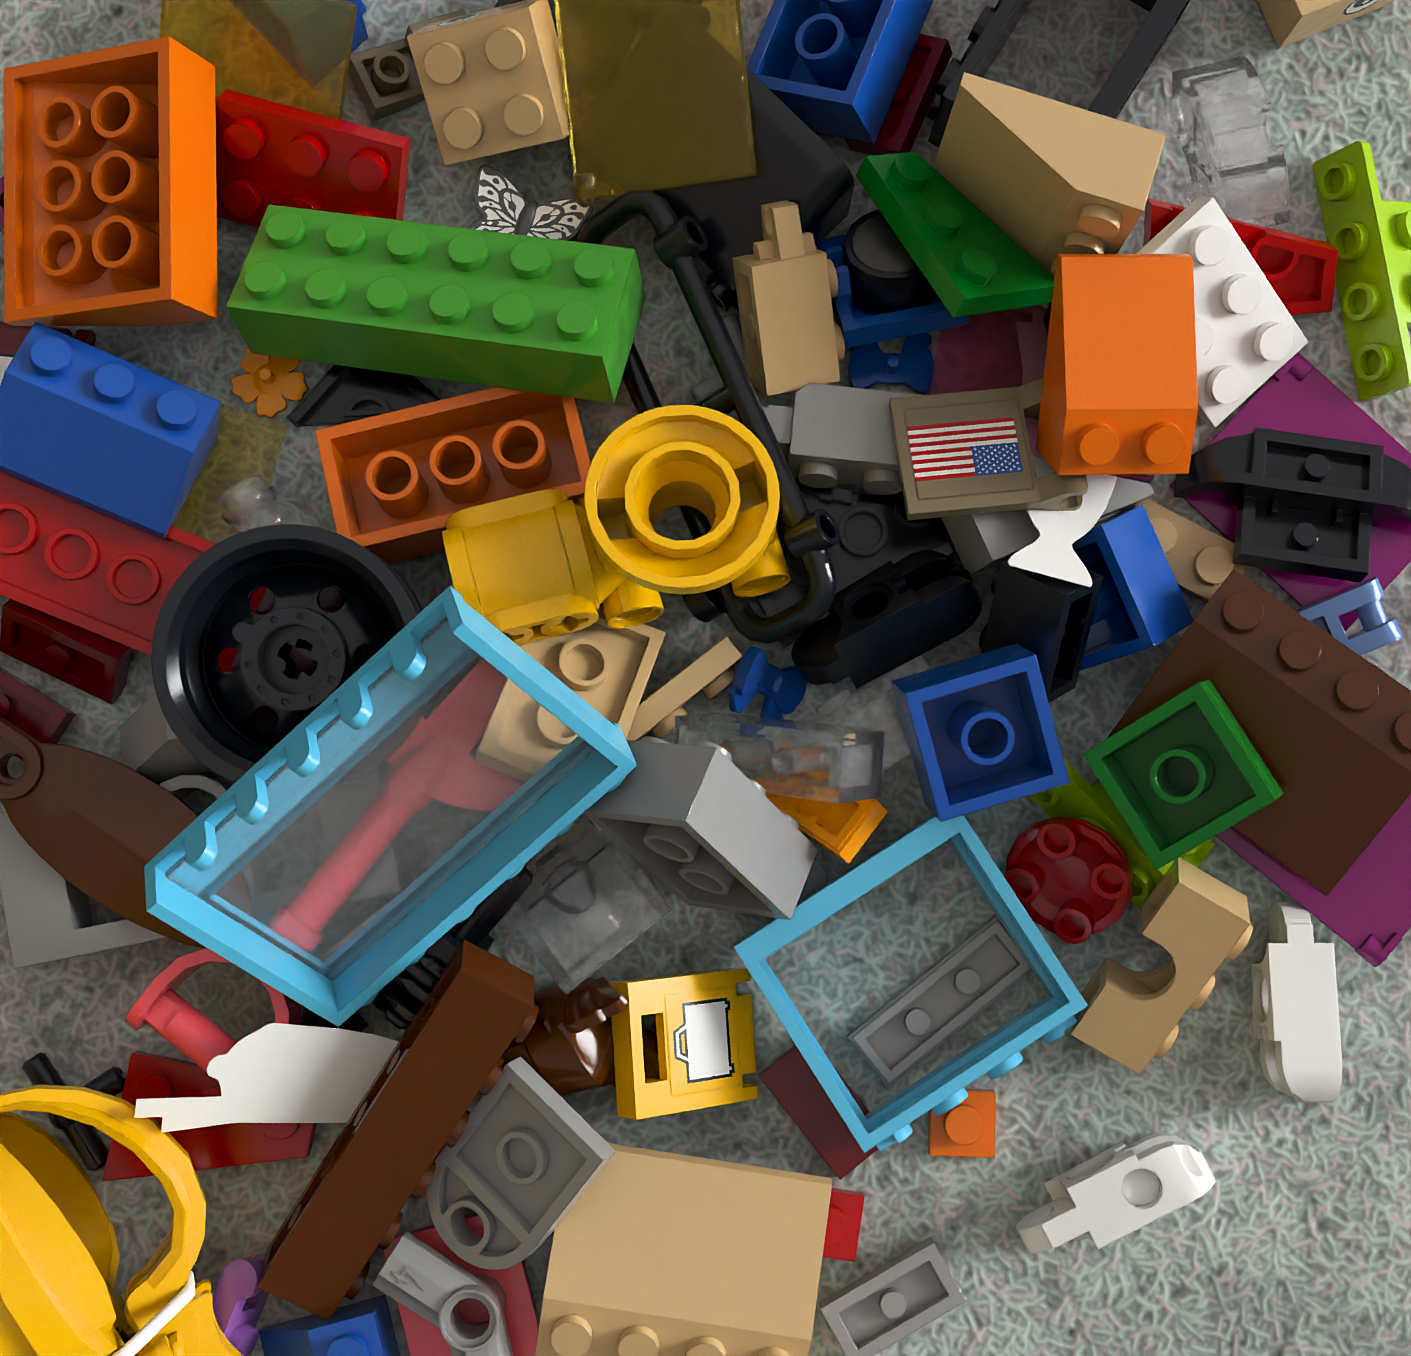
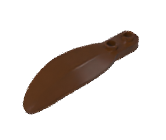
(92, 821)

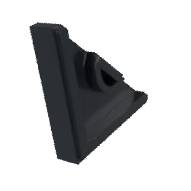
(356, 394)

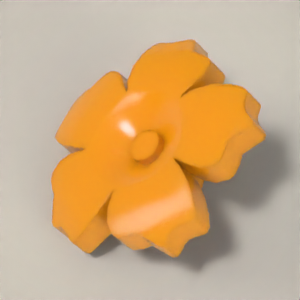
(268, 381)

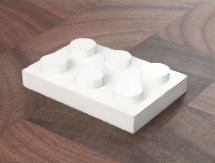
(1239, 318)

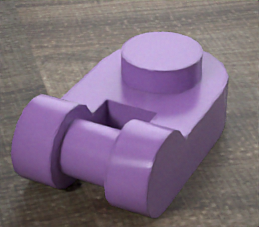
(240, 1302)

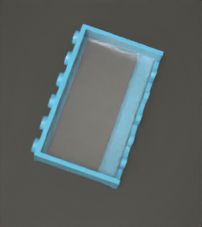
(388, 813)

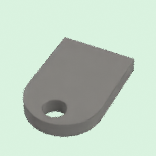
(516, 1167)

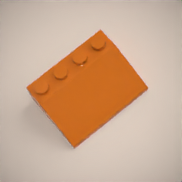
(111, 188)

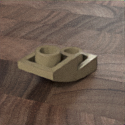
(388, 74)

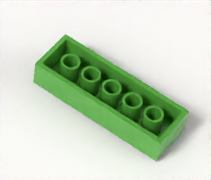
(440, 302)

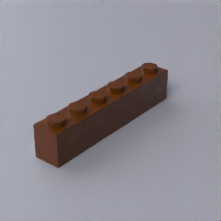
(399, 1129)

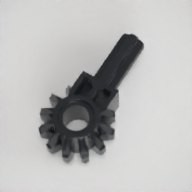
(408, 990)

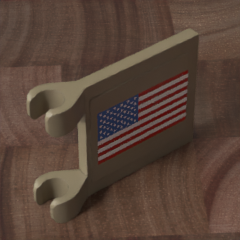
(975, 454)

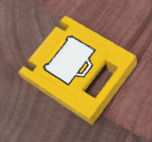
(701, 1043)

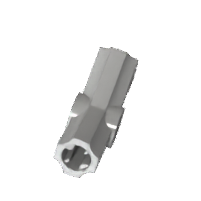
(433, 1287)

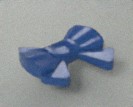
(911, 367)
(754, 675)

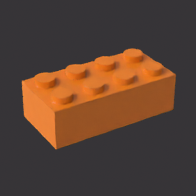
(414, 467)

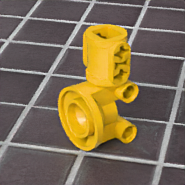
(548, 563)

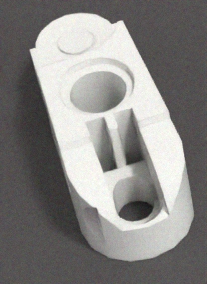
(1297, 1009)
(1118, 1193)

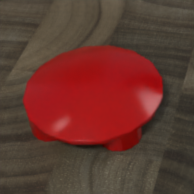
(1070, 877)

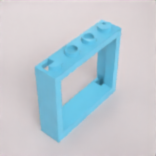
(991, 1055)

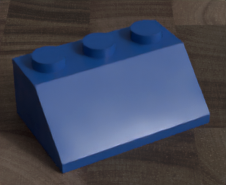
(103, 430)

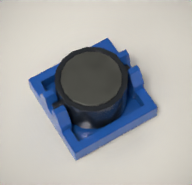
(881, 286)

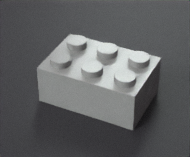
(706, 830)

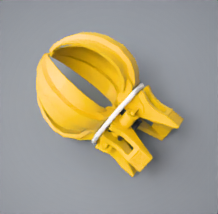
(64, 1251)

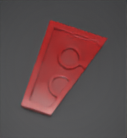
(1294, 265)
(208, 1146)

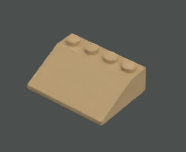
(1047, 169)
(686, 1260)

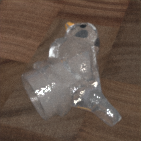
(256, 505)

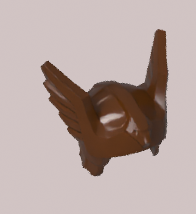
(574, 1038)

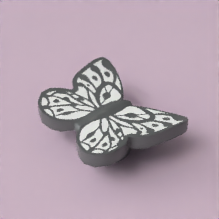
(507, 211)

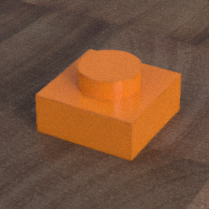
(965, 1129)

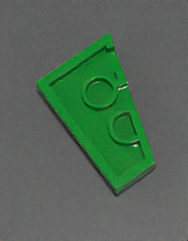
(950, 240)

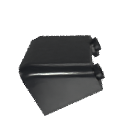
(789, 166)

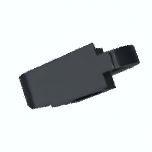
(888, 620)

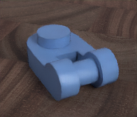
(1365, 600)

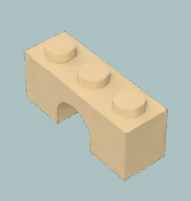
(1138, 1012)

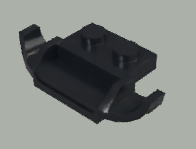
(1302, 499)

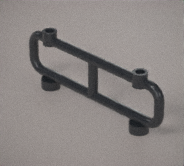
(806, 533)

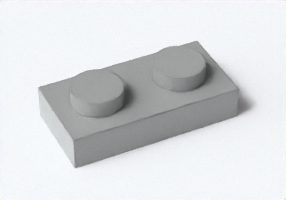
(892, 1301)

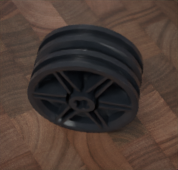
(213, 612)

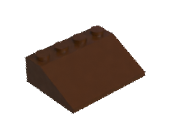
(1314, 713)

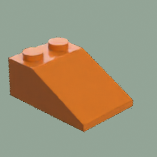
(1120, 366)

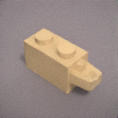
(787, 306)

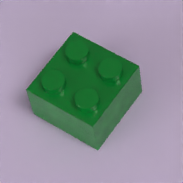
(1183, 773)

